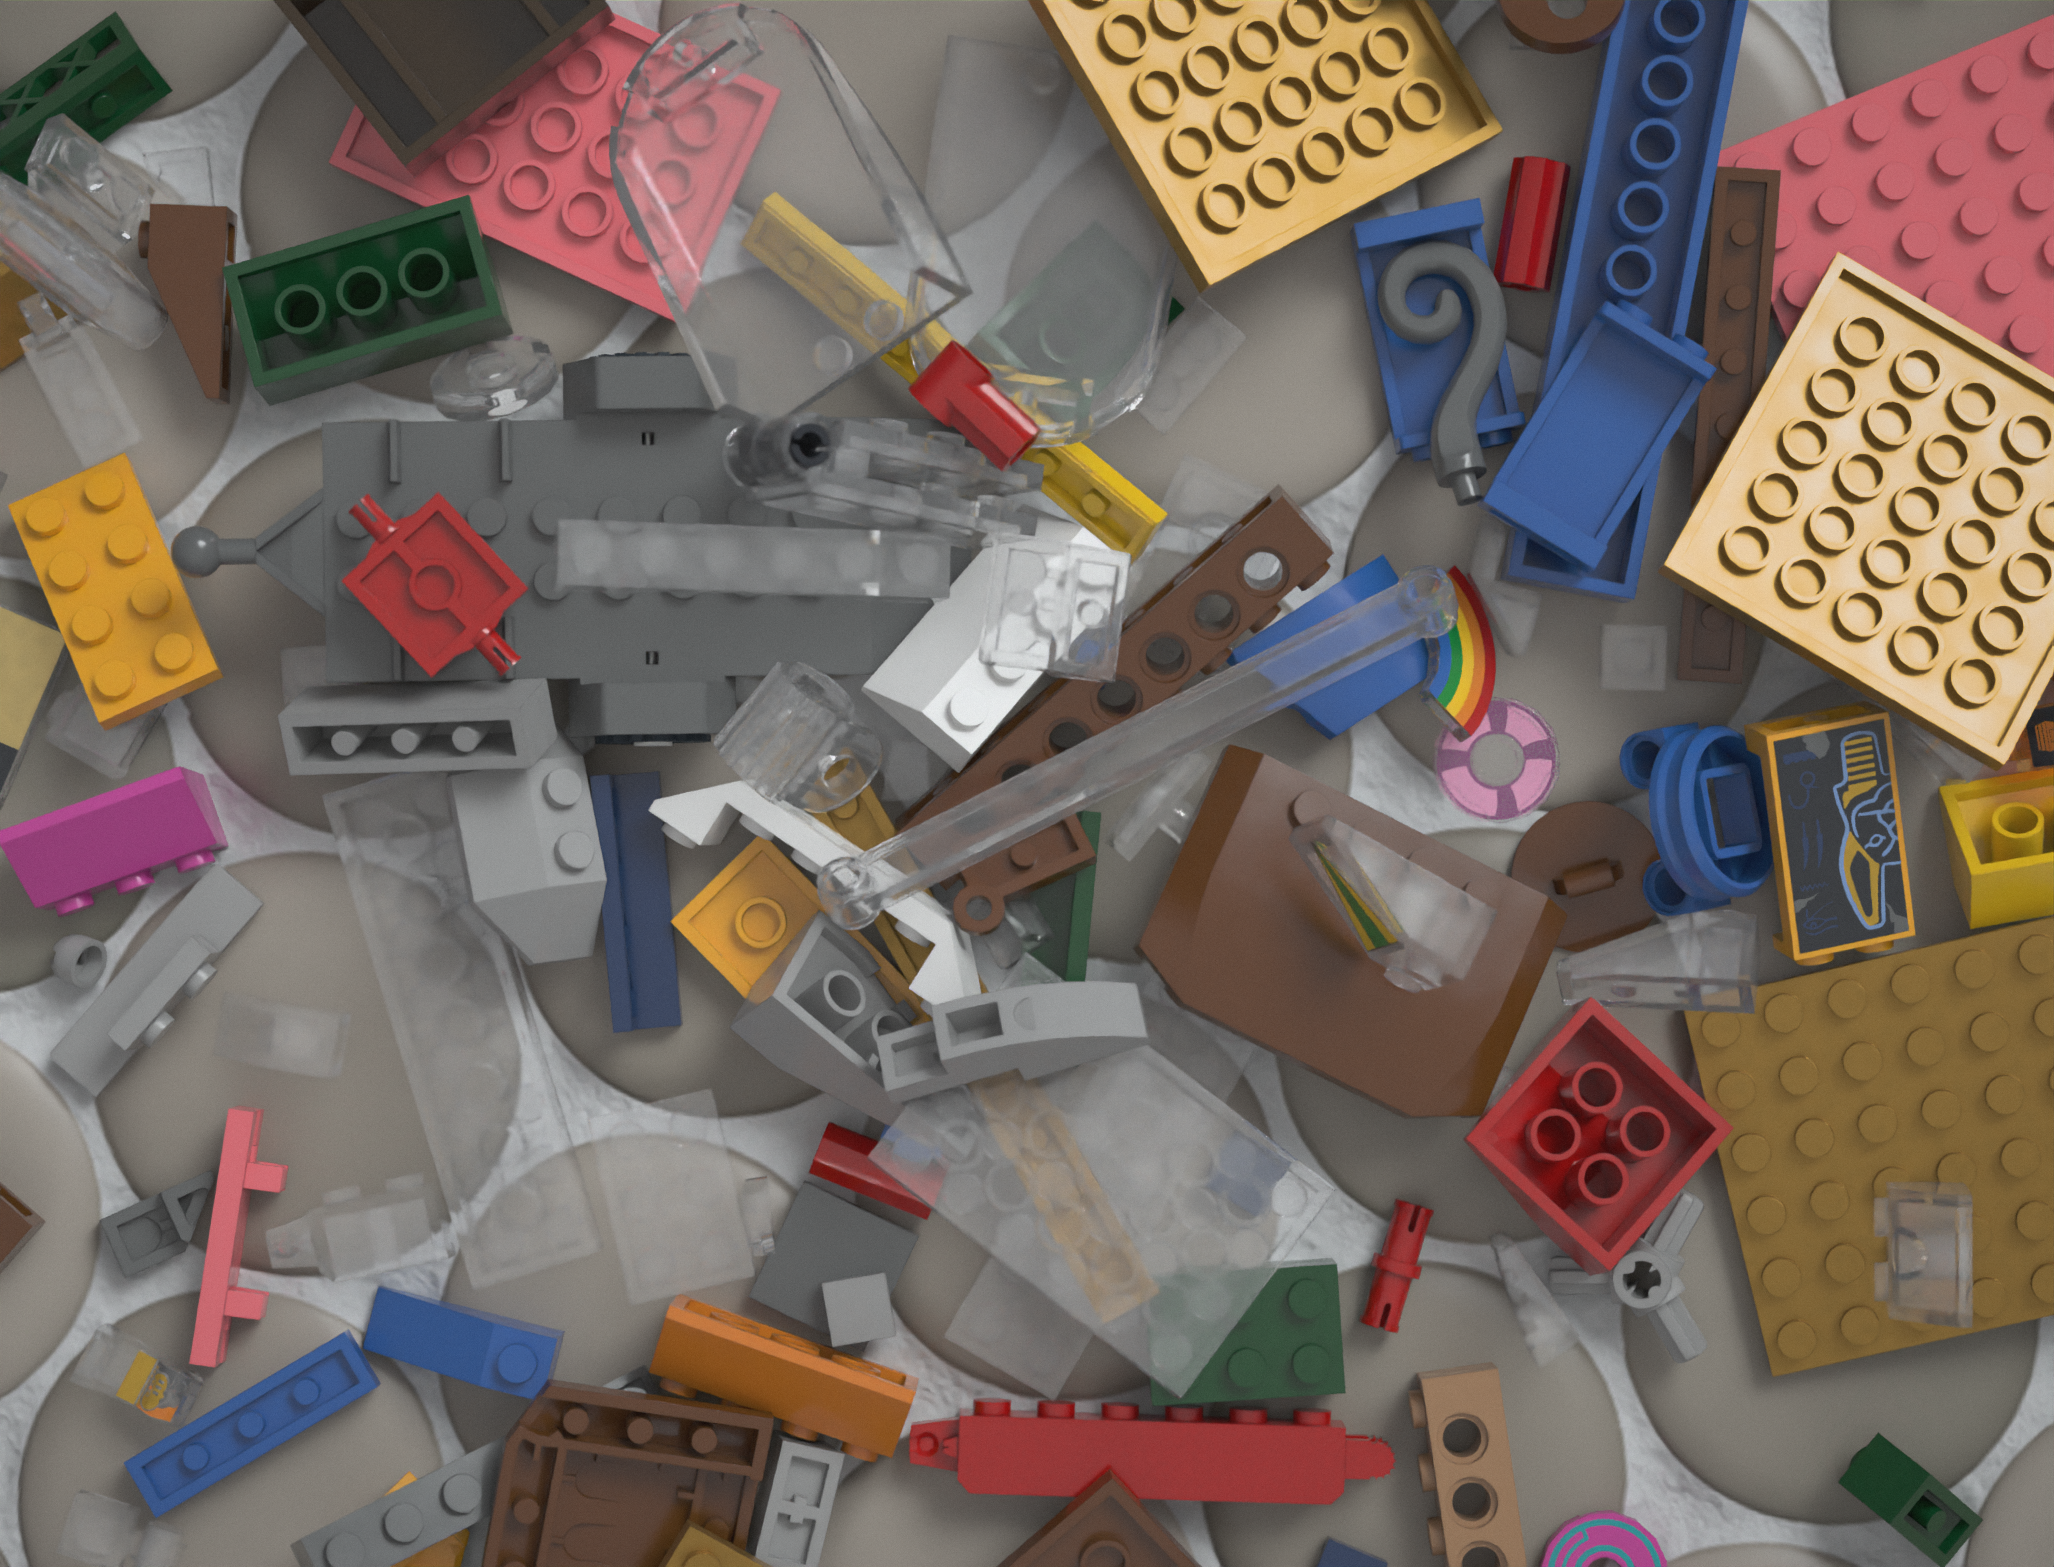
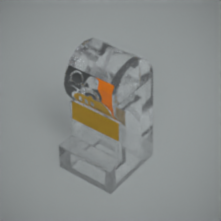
(138, 1375)

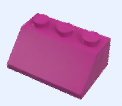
(115, 841)

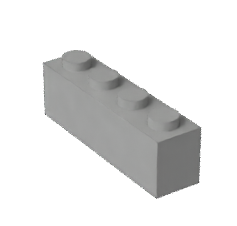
(418, 727)

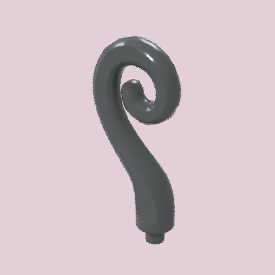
(1453, 431)

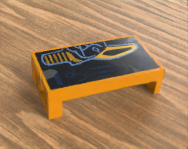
(1834, 831)

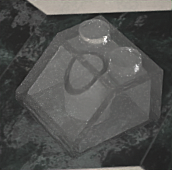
(1926, 1252)

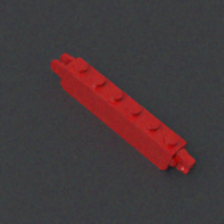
(1151, 1454)

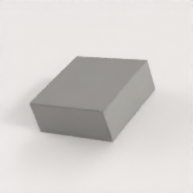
(859, 1308)

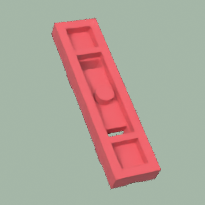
(219, 1293)

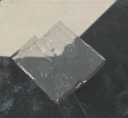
(1055, 607)

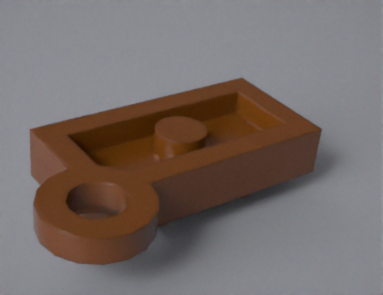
(1021, 870)

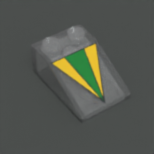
(1395, 909)

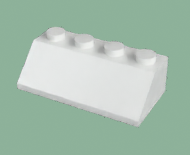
(935, 672)

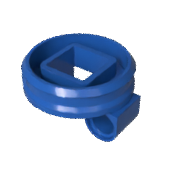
(1675, 769)

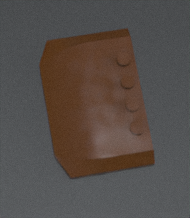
(1268, 957)
(618, 1474)

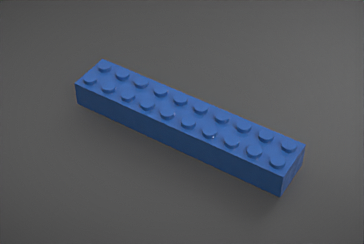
(1638, 224)

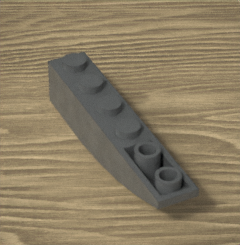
(424, 1509)

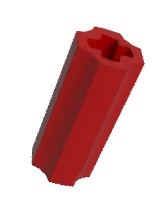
(1531, 224)
(843, 1162)

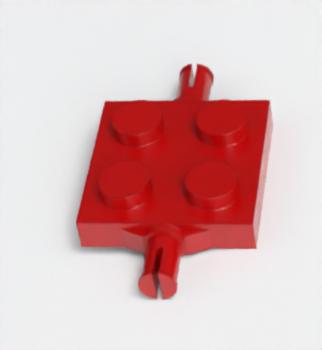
(434, 585)

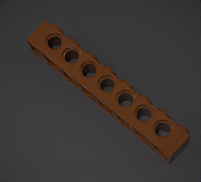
(1270, 526)

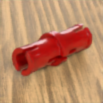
(1396, 1265)

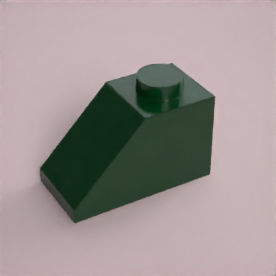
(1910, 1500)

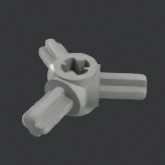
(1660, 1302)

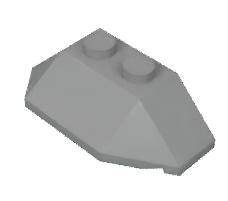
(532, 853)

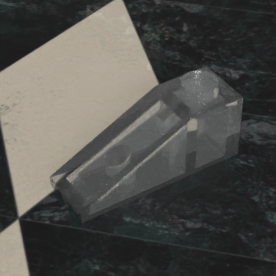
(1677, 965)

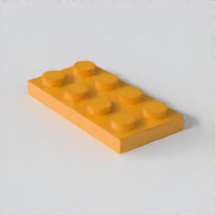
(115, 591)
(756, 911)

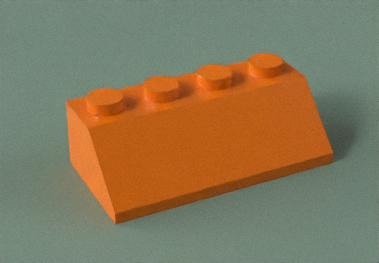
(783, 1374)

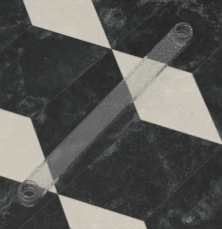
(864, 885)

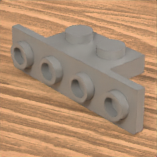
(156, 979)

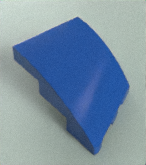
(1364, 691)

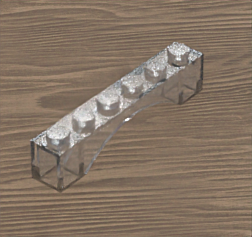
(751, 560)

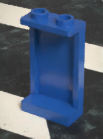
(1418, 374)
(1597, 434)

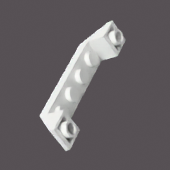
(708, 814)

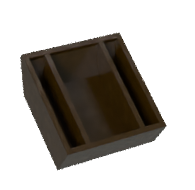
(440, 66)

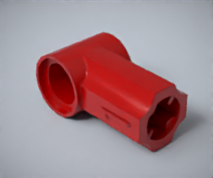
(962, 395)

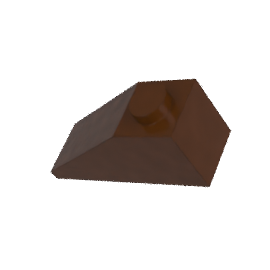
(186, 260)

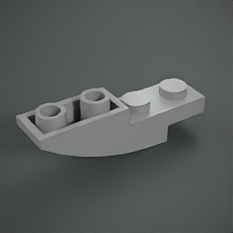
(1012, 1028)

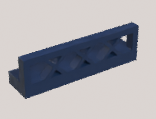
(636, 903)

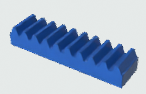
(252, 1423)

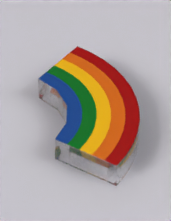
(1461, 665)

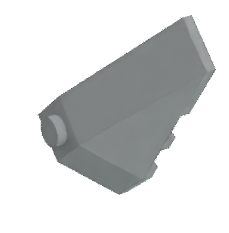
(821, 1017)

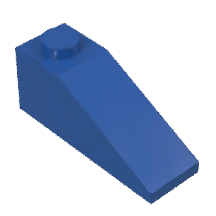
(463, 1342)

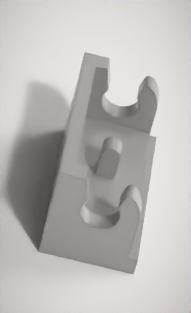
(794, 1501)

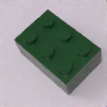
(1280, 1345)

